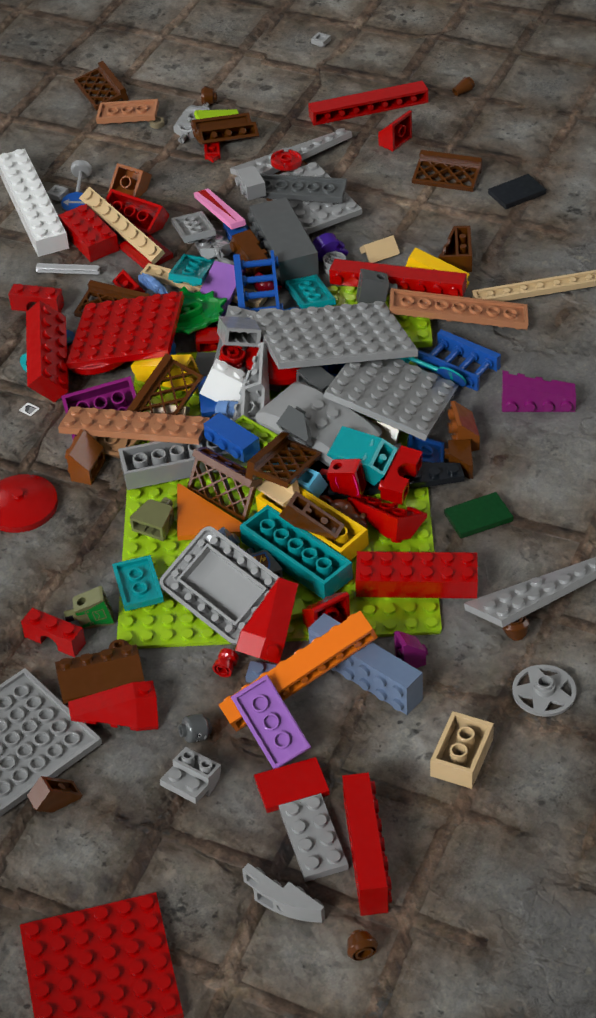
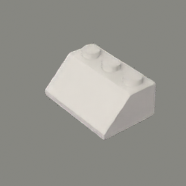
(223, 382)

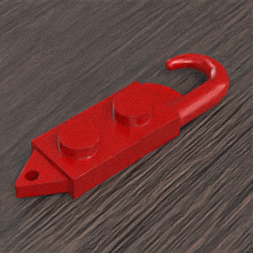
(212, 152)

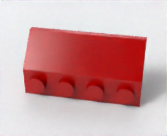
(141, 213)

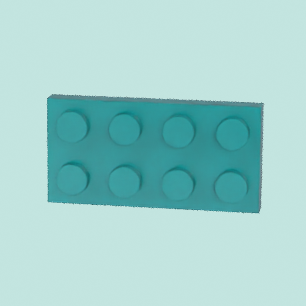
(191, 269)
(309, 292)

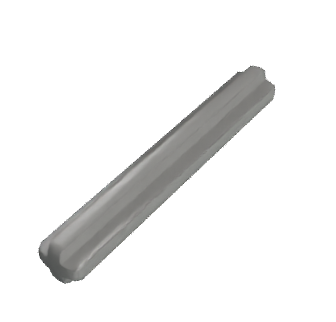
(68, 268)

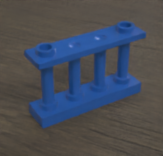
(243, 296)
(465, 349)

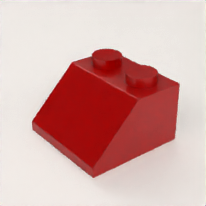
(396, 132)
(335, 606)

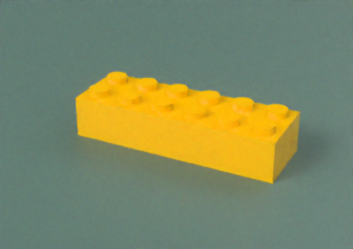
(352, 536)

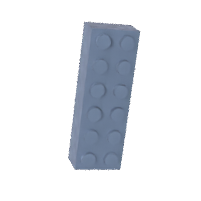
(377, 671)

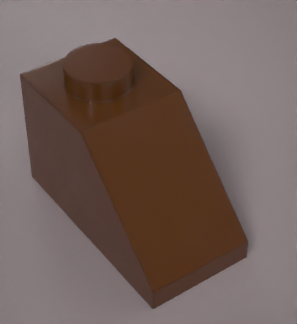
(460, 452)
(53, 794)

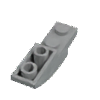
(286, 900)

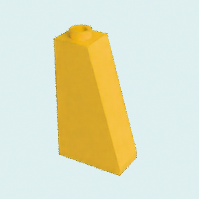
(423, 260)
(143, 369)

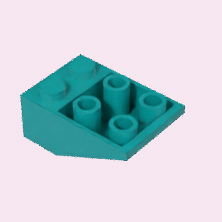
(372, 450)

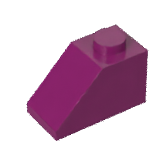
(410, 649)

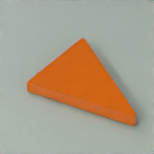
(197, 513)

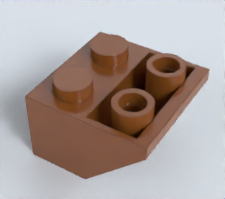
(463, 425)
(84, 458)

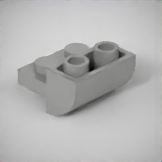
(191, 775)

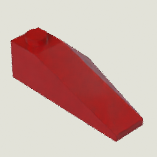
(388, 519)
(268, 627)
(125, 705)

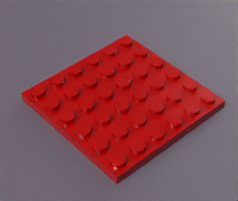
(126, 330)
(102, 963)

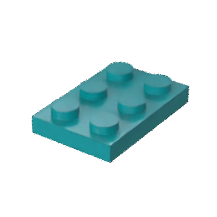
(137, 583)

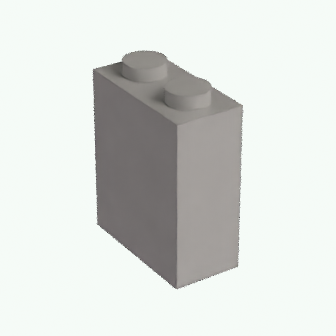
(239, 331)

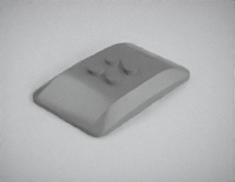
(323, 416)
(218, 582)

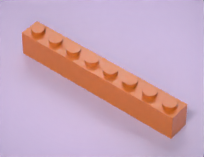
(311, 661)

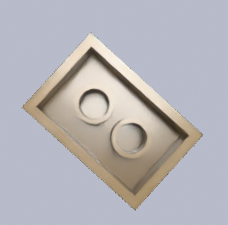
(461, 749)

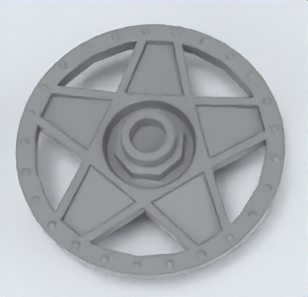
(544, 690)

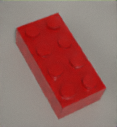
(89, 232)

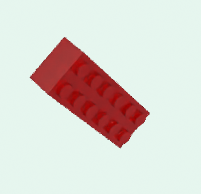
(46, 351)
(417, 574)
(366, 844)

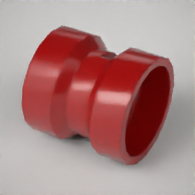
(225, 663)

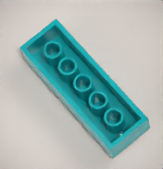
(297, 552)

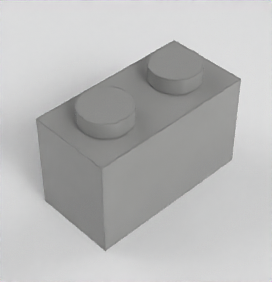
(250, 182)

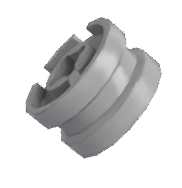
(329, 258)

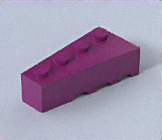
(536, 394)

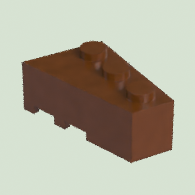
(247, 246)
(458, 248)

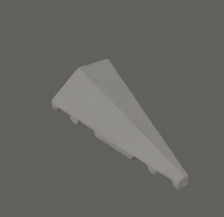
(255, 387)

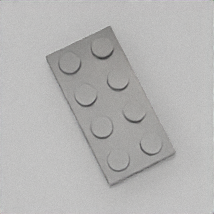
(193, 227)
(313, 837)

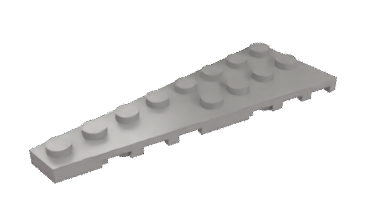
(306, 150)
(526, 597)

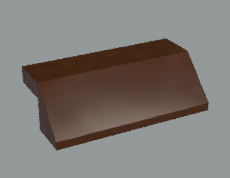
(224, 128)

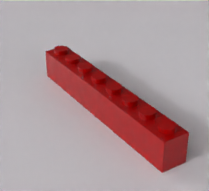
(368, 102)
(407, 278)

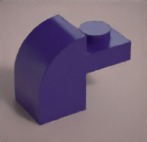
(328, 243)

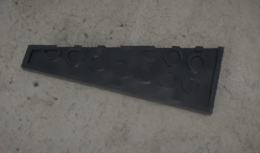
(429, 475)

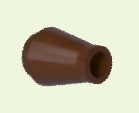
(465, 85)

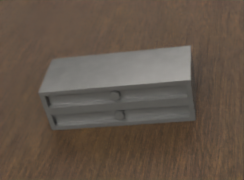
(280, 230)

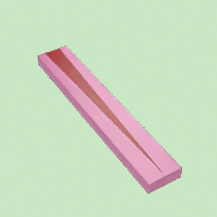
(220, 209)

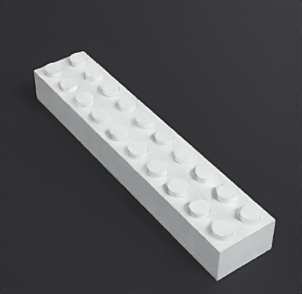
(32, 203)

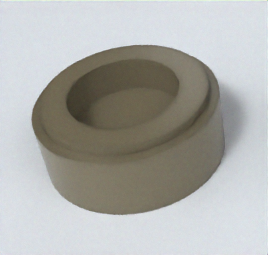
(158, 123)

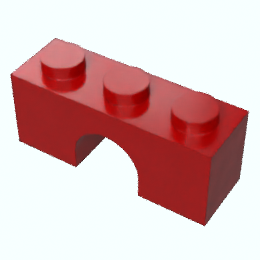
(23, 295)
(394, 486)
(67, 636)

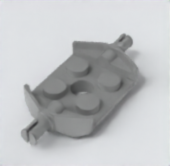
(183, 125)
(217, 246)

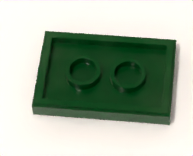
(478, 515)

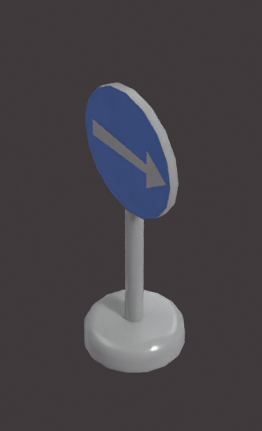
(81, 170)

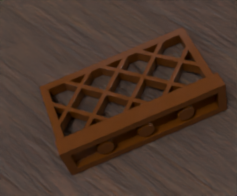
(110, 81)
(448, 162)
(105, 292)
(154, 382)
(271, 454)
(226, 469)

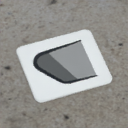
(29, 409)

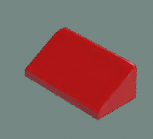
(126, 281)

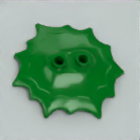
(198, 311)

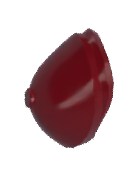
(265, 286)

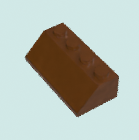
(98, 672)

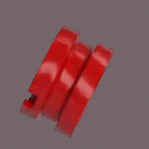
(232, 355)

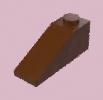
(310, 517)

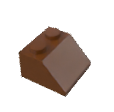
(130, 180)

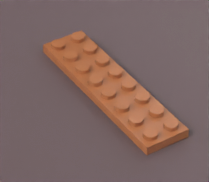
(458, 309)
(134, 425)

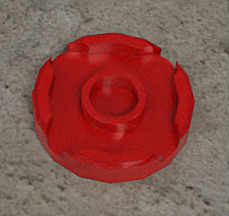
(286, 160)

